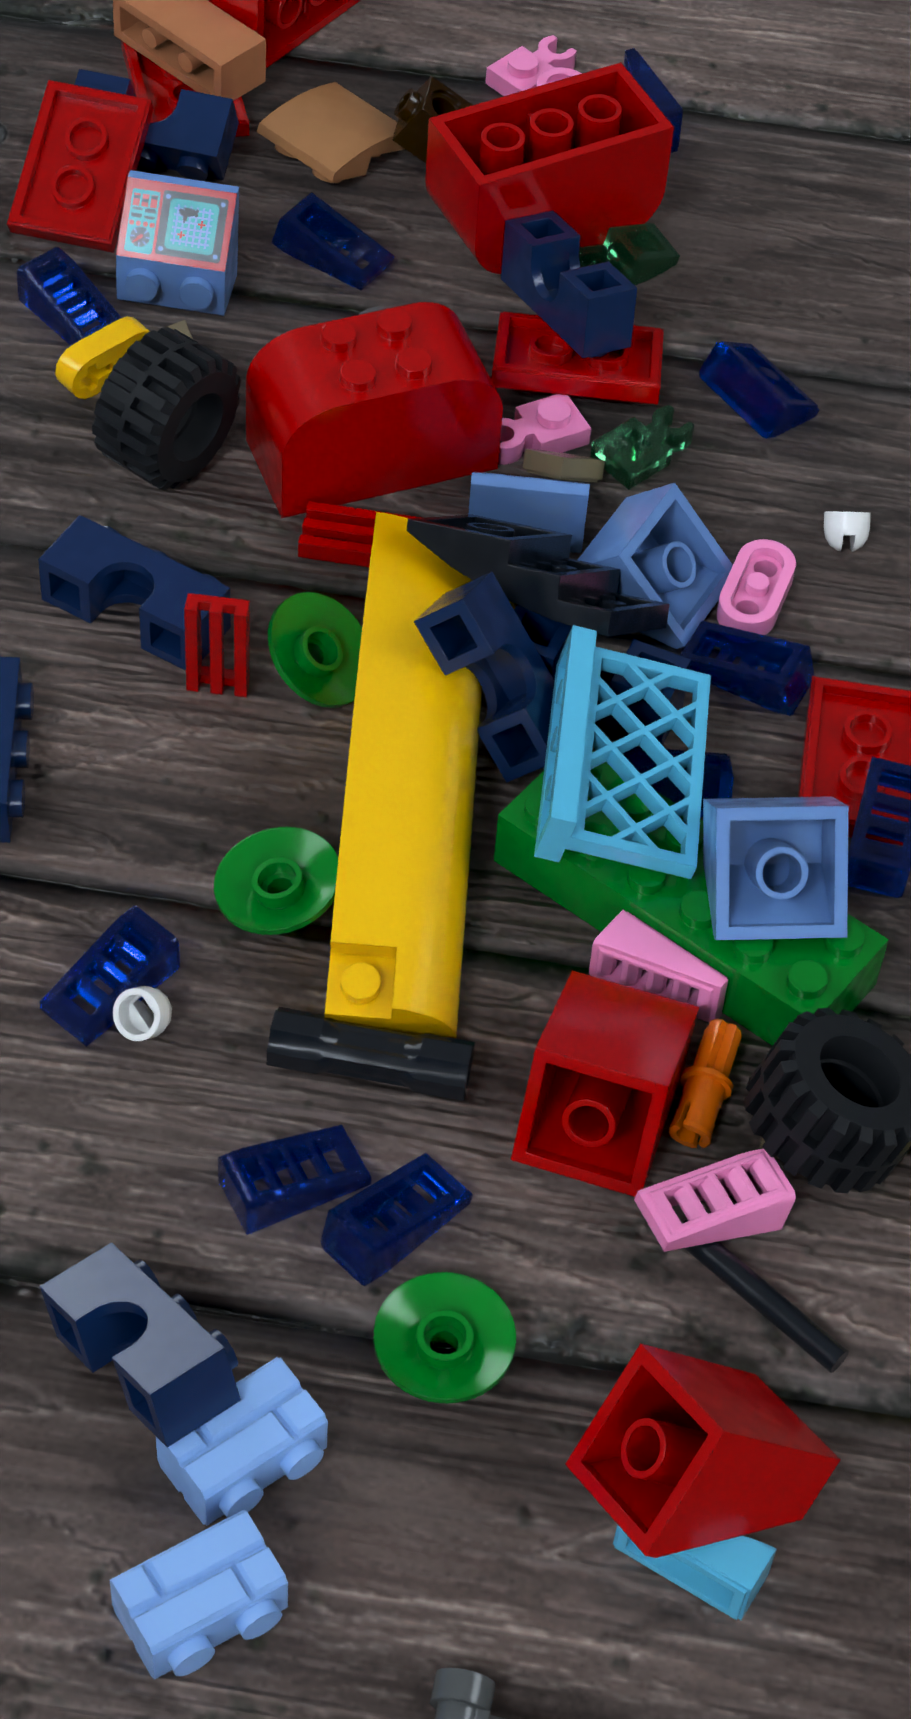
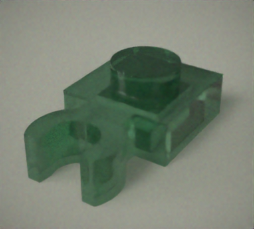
(639, 451)

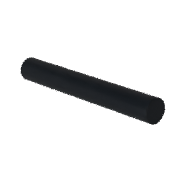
(771, 1304)

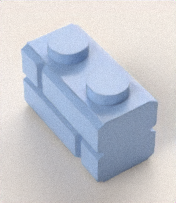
(248, 1446)
(200, 1596)

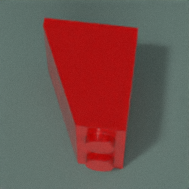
(603, 1083)
(697, 1454)

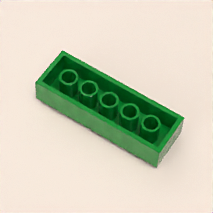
(767, 977)

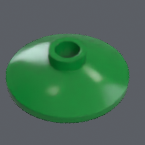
(316, 648)
(275, 862)
(450, 1311)

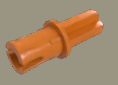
(706, 1085)

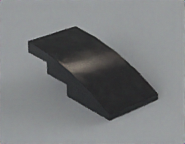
(538, 573)

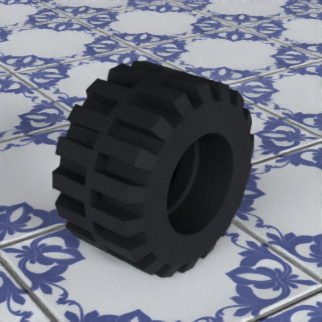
(166, 408)
(834, 1100)

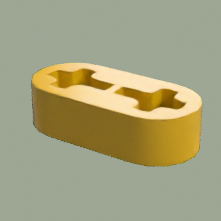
(92, 359)

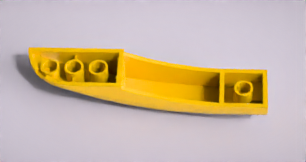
(404, 806)

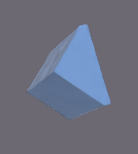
(532, 502)

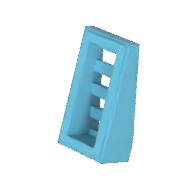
(719, 1573)

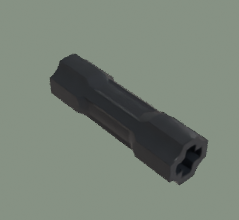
(320, 1044)

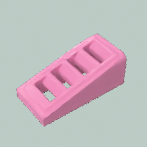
(649, 961)
(753, 1180)

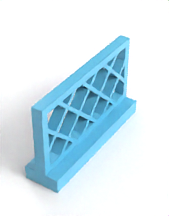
(570, 758)

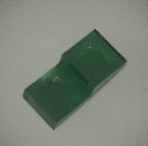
(634, 250)

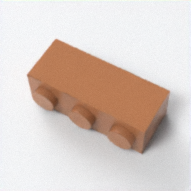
(194, 44)

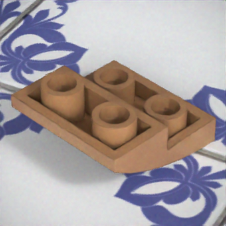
(330, 132)

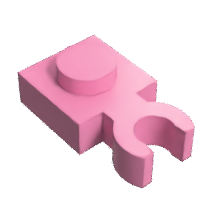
(522, 67)
(543, 425)

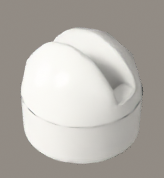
(846, 524)
(135, 1019)

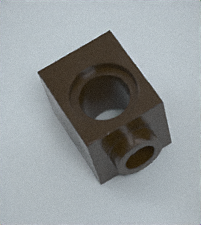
(415, 110)

